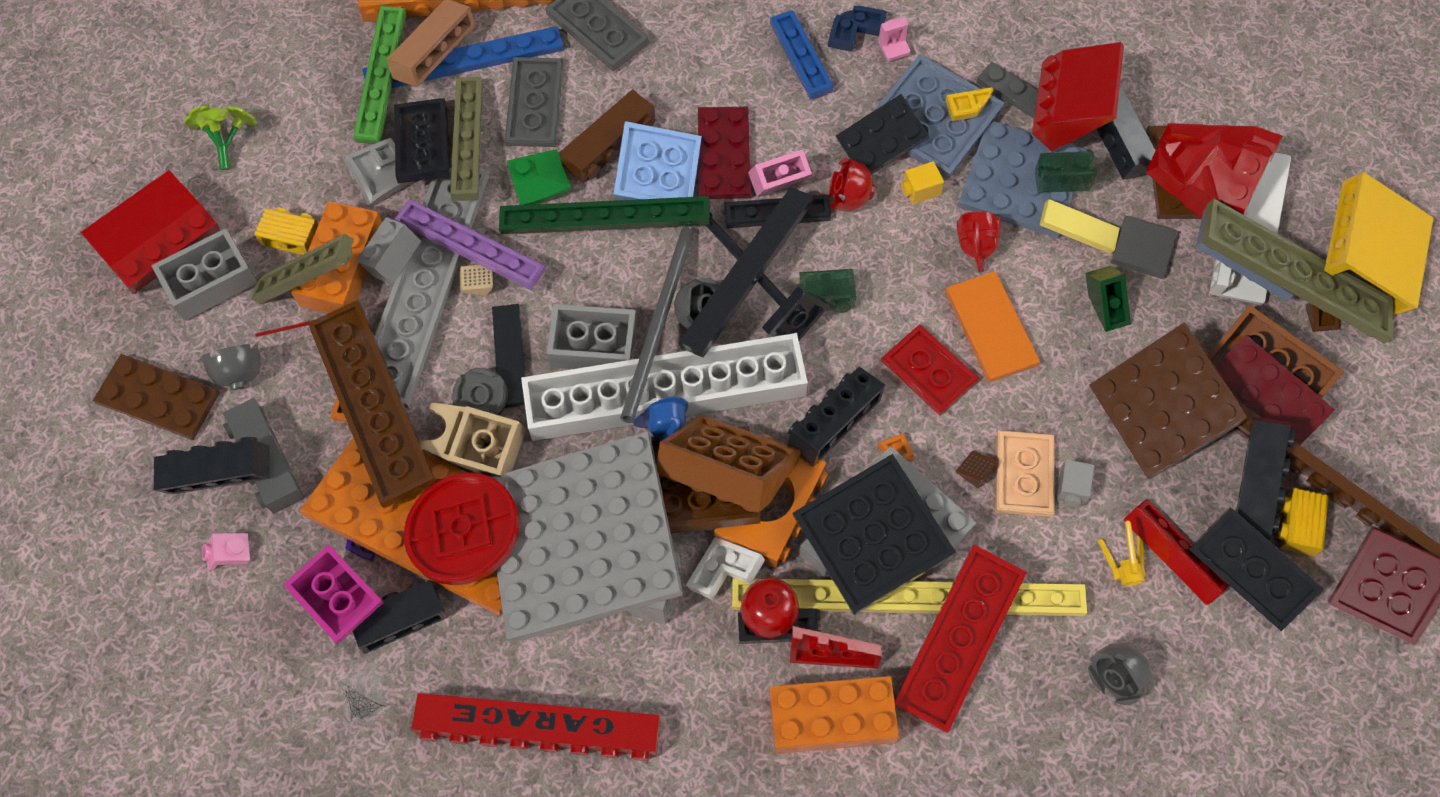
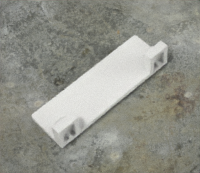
(1266, 210)

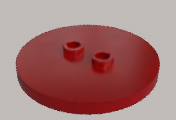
(461, 528)

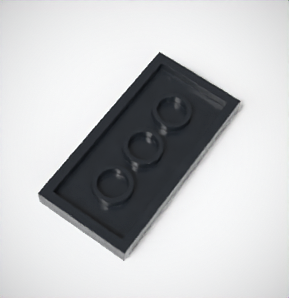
(421, 140)
(1256, 568)

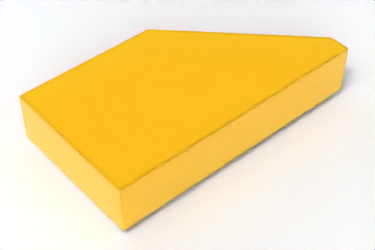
(967, 104)

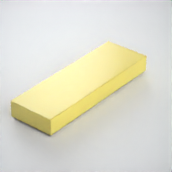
(1079, 226)

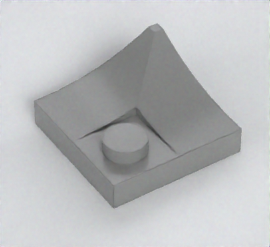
(375, 171)

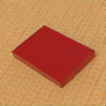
(929, 369)

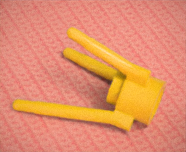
(1131, 570)

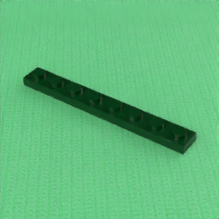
(604, 215)

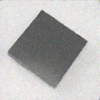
(1144, 247)

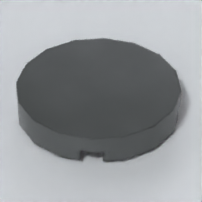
(481, 390)

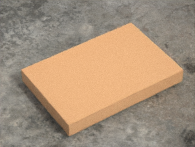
(1025, 473)

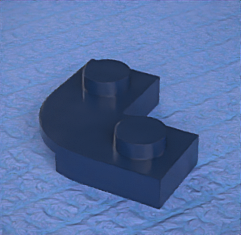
(861, 20)

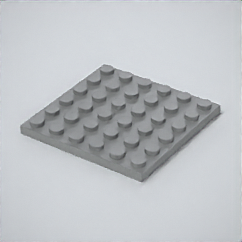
(587, 539)

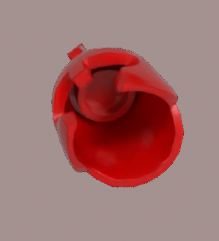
(979, 235)

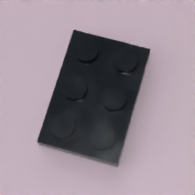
(883, 135)

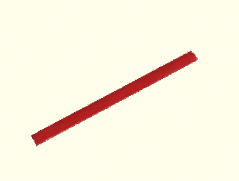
(282, 329)

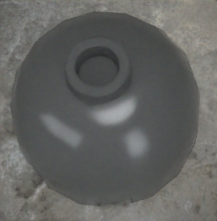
(693, 298)
(233, 366)
(1121, 671)

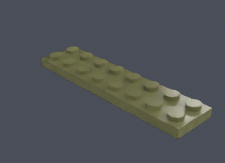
(1297, 271)

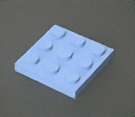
(656, 163)

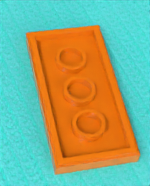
(992, 326)

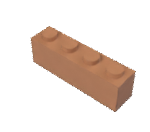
(430, 43)

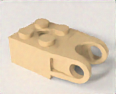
(465, 439)

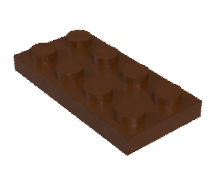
(156, 396)

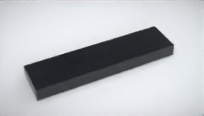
(756, 212)
(509, 351)

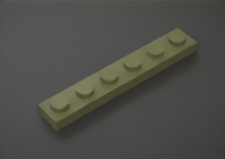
(466, 139)
(303, 268)

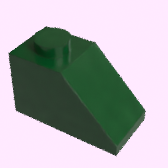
(1109, 297)

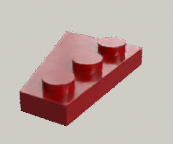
(832, 650)

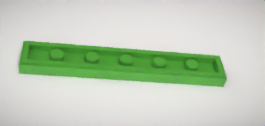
(378, 76)

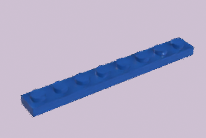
(495, 53)

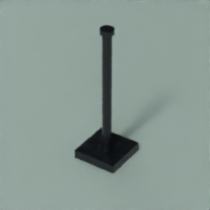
(795, 313)

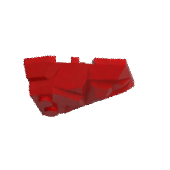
(1212, 163)

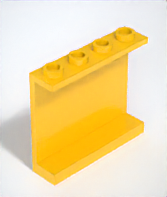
(1380, 239)

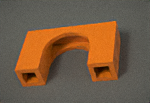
(773, 537)

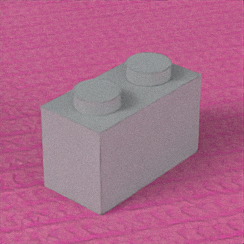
(389, 250)

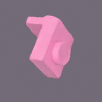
(893, 39)
(226, 550)

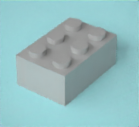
(204, 274)
(590, 336)

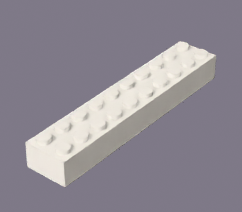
(722, 380)

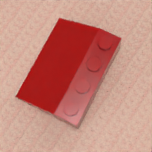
(1077, 93)
(149, 229)

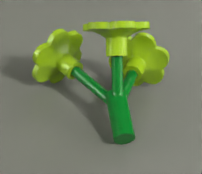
(208, 121)

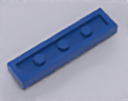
(801, 54)

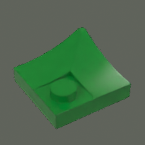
(538, 177)

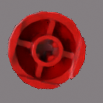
(854, 183)
(769, 607)

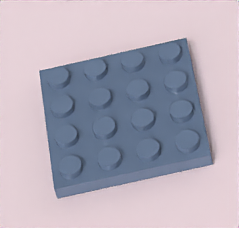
(949, 141)
(1005, 179)

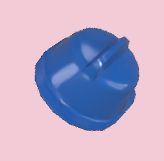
(663, 417)

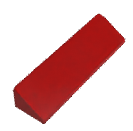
(1174, 551)

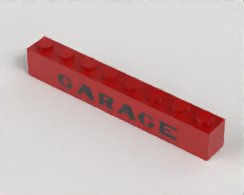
(536, 725)

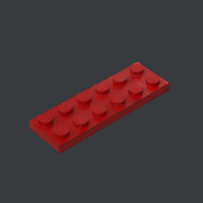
(959, 638)

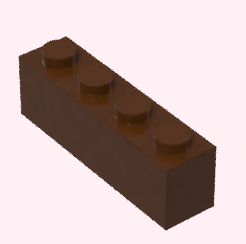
(603, 138)

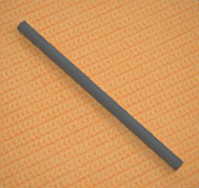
(656, 327)

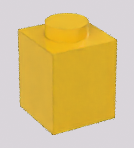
(922, 183)

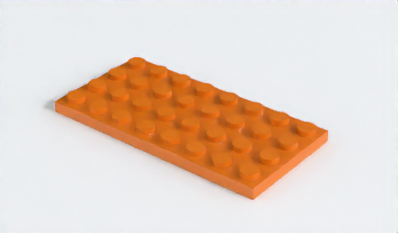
(351, 508)

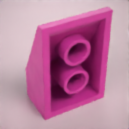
(333, 594)

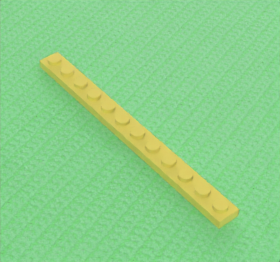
(929, 597)

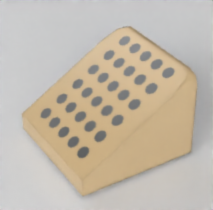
(476, 280)

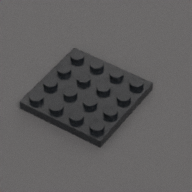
(873, 534)

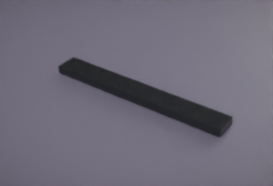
(746, 272)

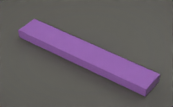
(471, 244)

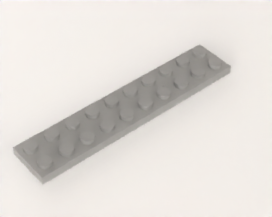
(422, 292)

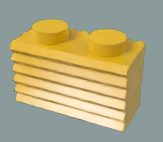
(286, 230)
(1303, 522)

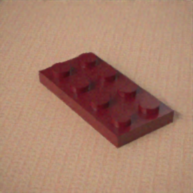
(724, 152)
(1271, 389)

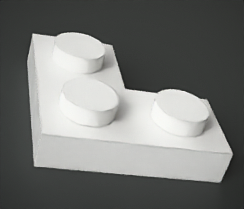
(722, 560)

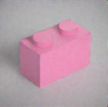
(779, 173)

